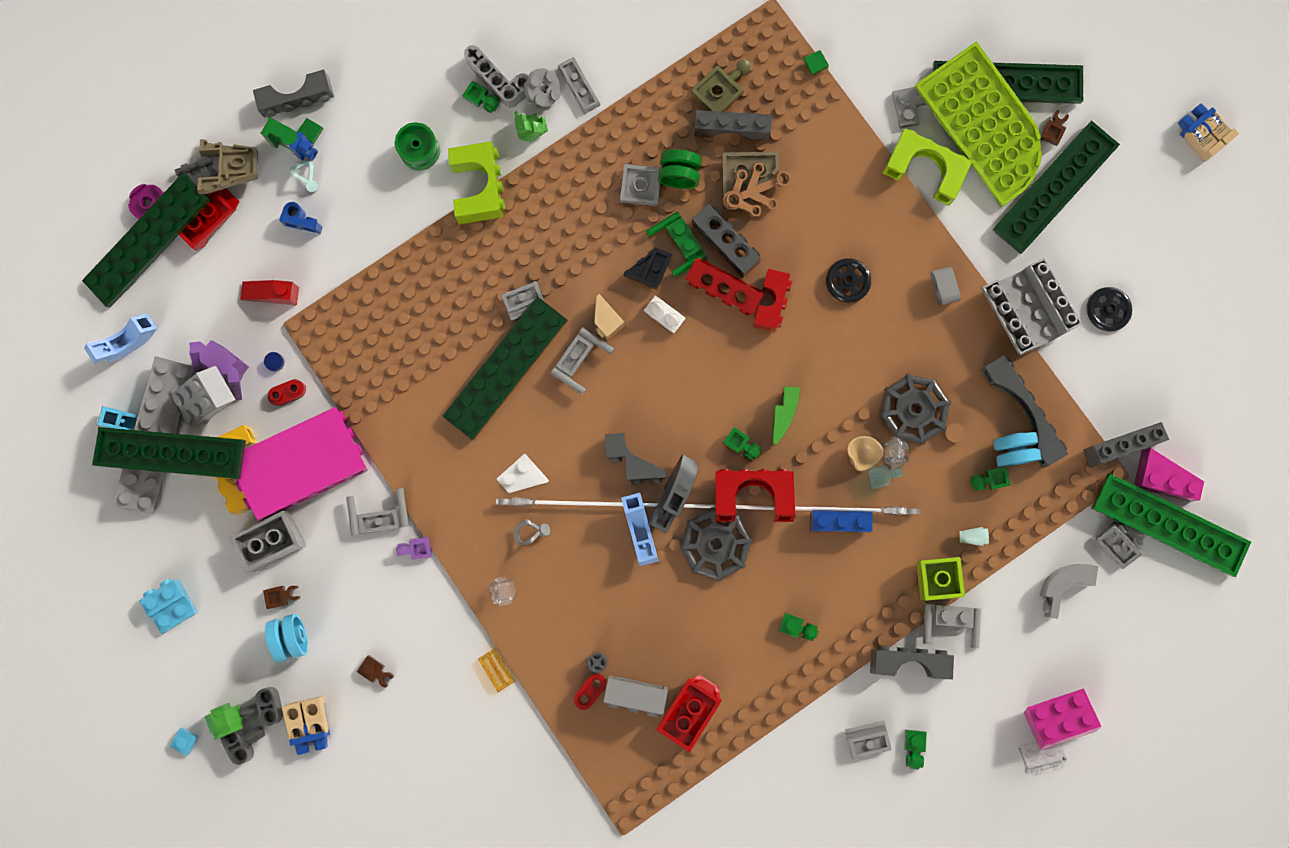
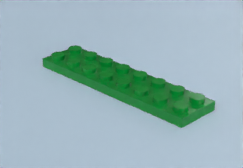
(1171, 525)

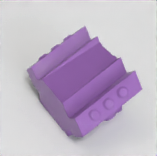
(227, 363)

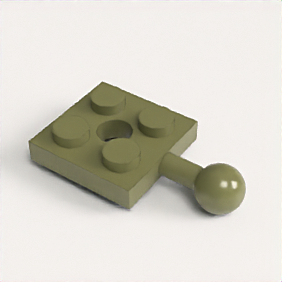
(719, 79)

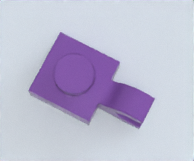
(417, 547)

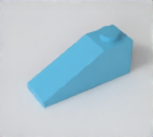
(116, 419)

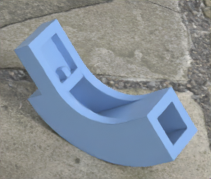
(131, 337)
(639, 529)

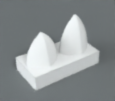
(664, 314)

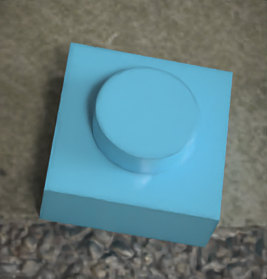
(184, 741)

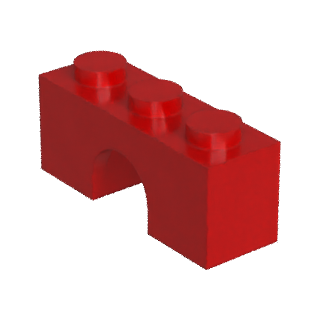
(776, 284)

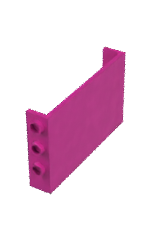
(299, 464)

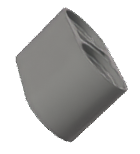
(945, 286)

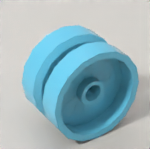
(1016, 447)
(286, 638)

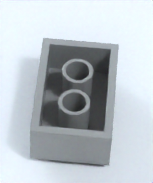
(202, 396)
(267, 541)
(635, 695)

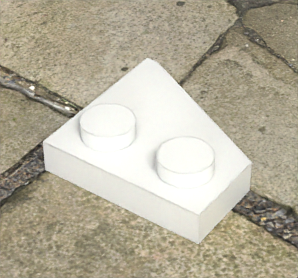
(521, 475)

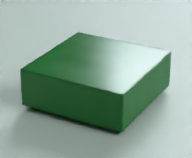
(815, 62)
(310, 130)

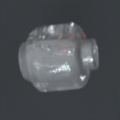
(895, 452)
(502, 591)

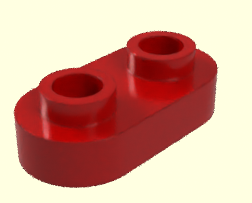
(285, 392)
(590, 691)

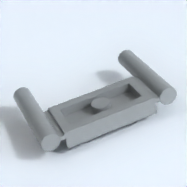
(575, 356)
(378, 520)
(952, 617)

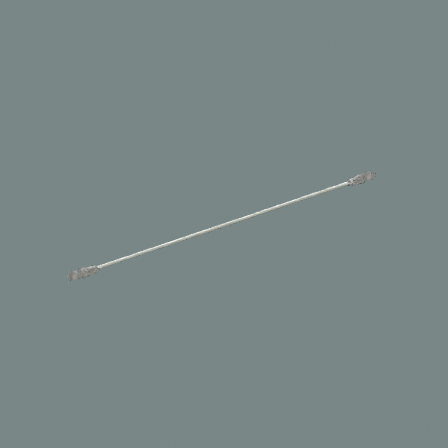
(897, 510)

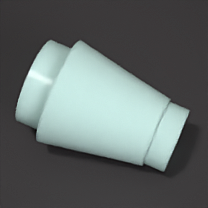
(974, 536)

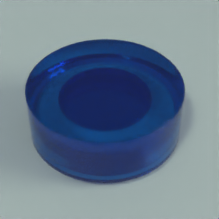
(274, 361)

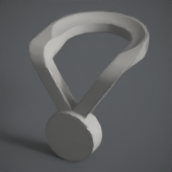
(543, 530)

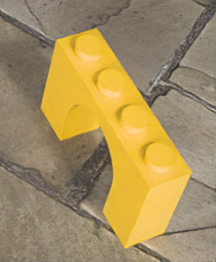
(226, 486)

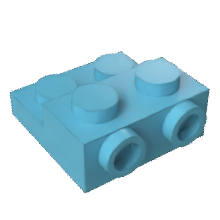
(168, 605)

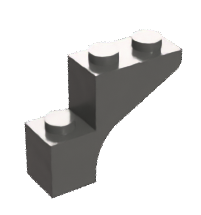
(636, 468)

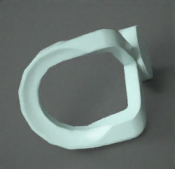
(311, 185)

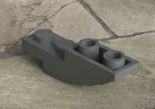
(676, 494)

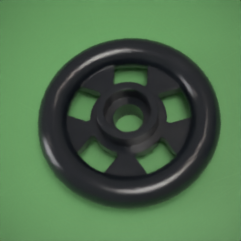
(836, 290)
(1110, 293)

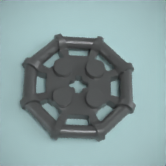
(912, 419)
(722, 553)

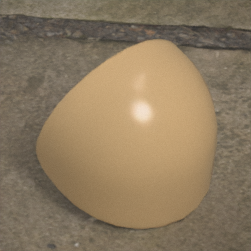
(864, 452)

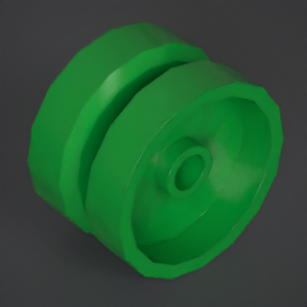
(417, 146)
(679, 169)

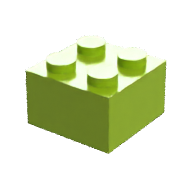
(940, 578)

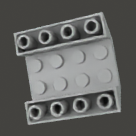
(1032, 307)

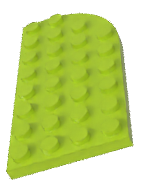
(985, 121)

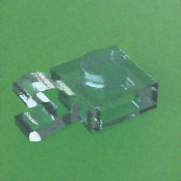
(881, 476)

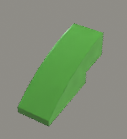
(784, 413)

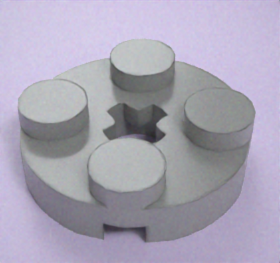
(551, 83)

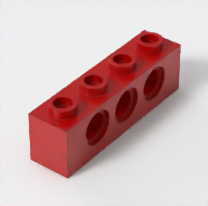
(719, 276)

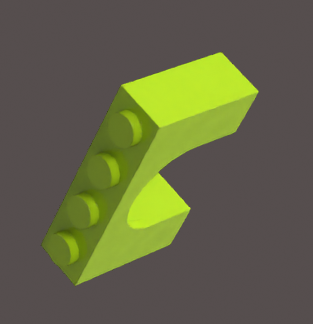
(951, 165)
(487, 203)

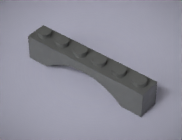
(1003, 377)

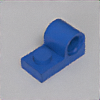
(299, 221)

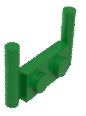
(683, 239)

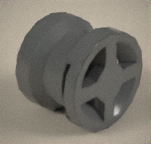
(597, 662)

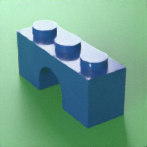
(840, 521)

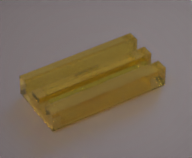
(496, 669)

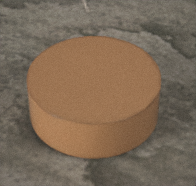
(954, 433)

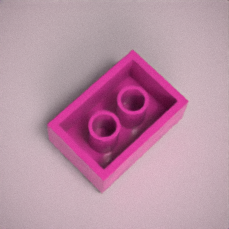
(1062, 719)

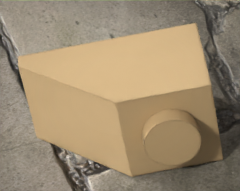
(606, 319)

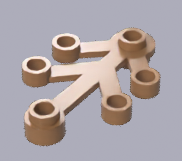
(752, 191)

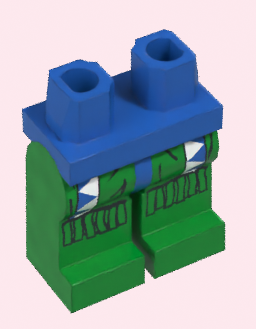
(297, 143)

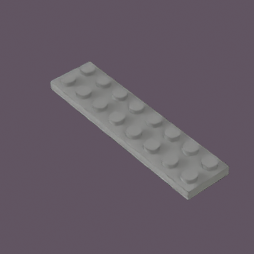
(157, 413)

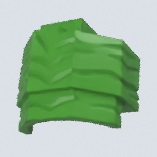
(530, 126)
(224, 720)

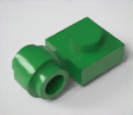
(477, 94)
(738, 440)
(995, 479)
(793, 626)
(915, 742)

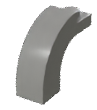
(1061, 580)

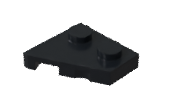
(650, 269)

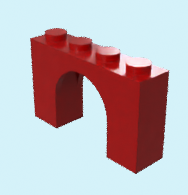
(778, 484)

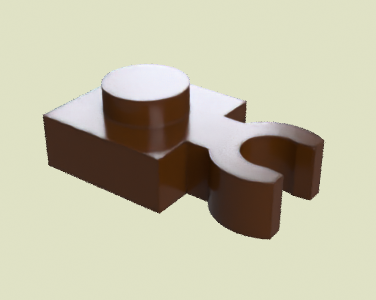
(1054, 130)
(278, 596)
(372, 670)

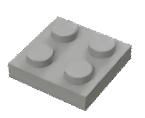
(640, 185)

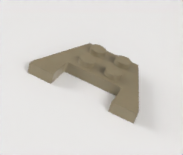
(236, 166)

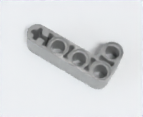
(494, 75)

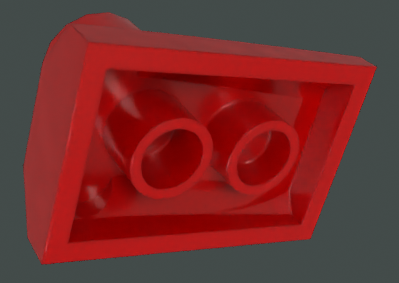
(215, 213)
(690, 712)

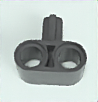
(263, 707)
(243, 742)

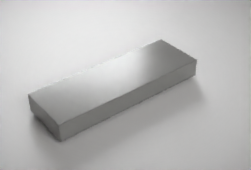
(579, 85)

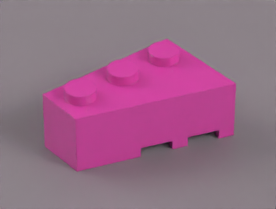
(1167, 478)

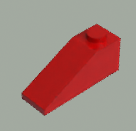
(270, 291)

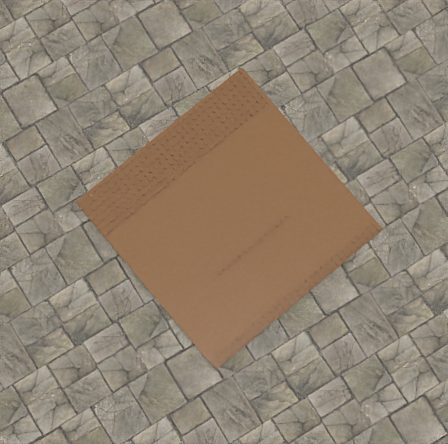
(431, 312)

